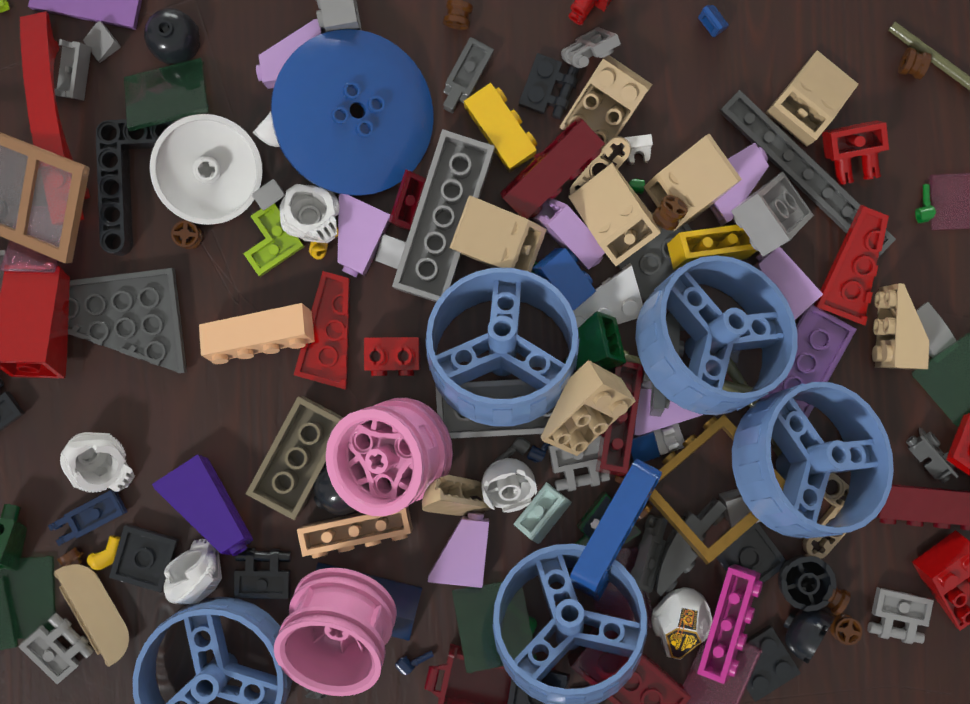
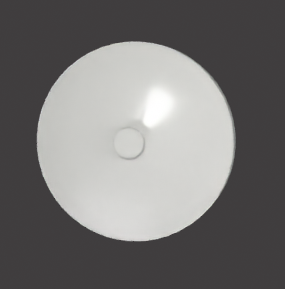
(205, 169)

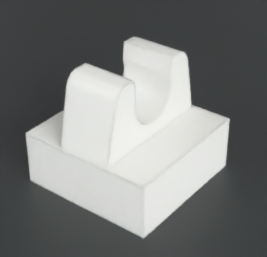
(639, 144)
(669, 439)

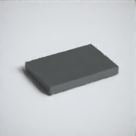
(653, 262)

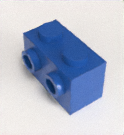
(562, 271)

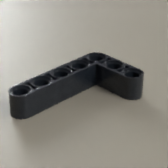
(118, 174)

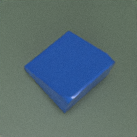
(713, 20)
(644, 447)

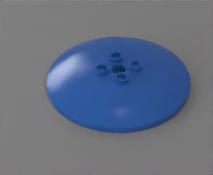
(315, 119)

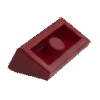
(407, 200)

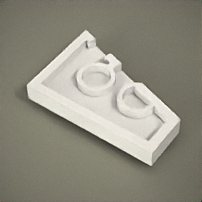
(615, 297)

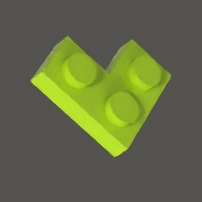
(277, 245)

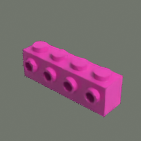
(729, 623)

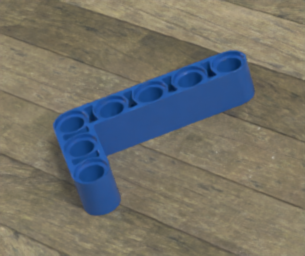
(591, 570)

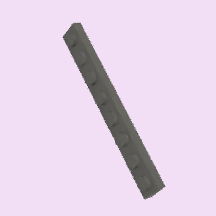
(794, 162)

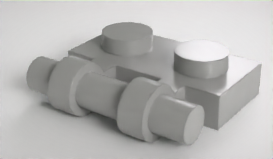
(594, 43)
(566, 462)
(903, 607)
(50, 654)

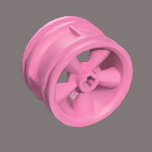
(336, 632)

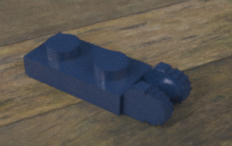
(90, 516)

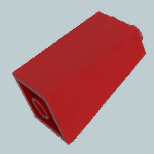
(34, 323)

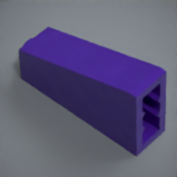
(204, 502)

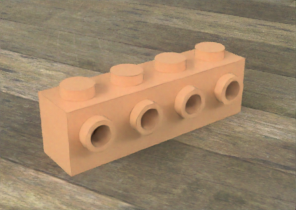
(256, 333)
(352, 530)

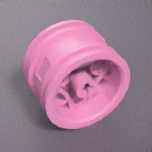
(407, 453)

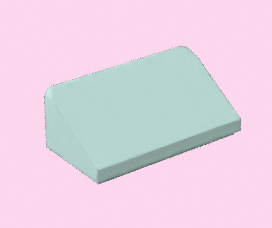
(542, 513)

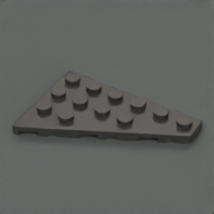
(131, 315)

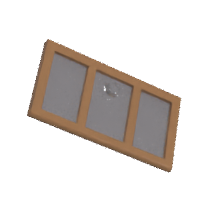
(40, 198)

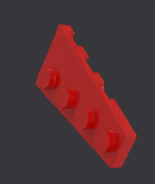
(853, 270)
(328, 356)

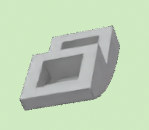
(937, 331)

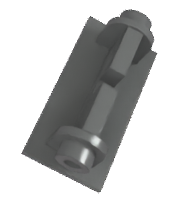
(927, 446)

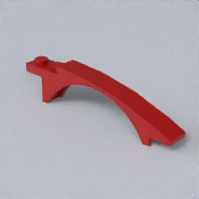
(38, 61)

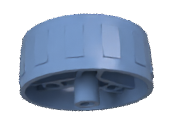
(507, 290)
(766, 326)
(810, 461)
(568, 622)
(213, 677)

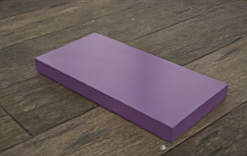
(111, 12)
(819, 349)

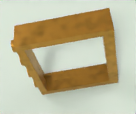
(674, 519)

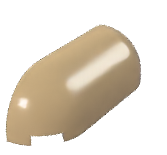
(452, 496)
(94, 611)

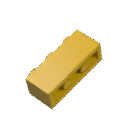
(501, 126)
(720, 241)

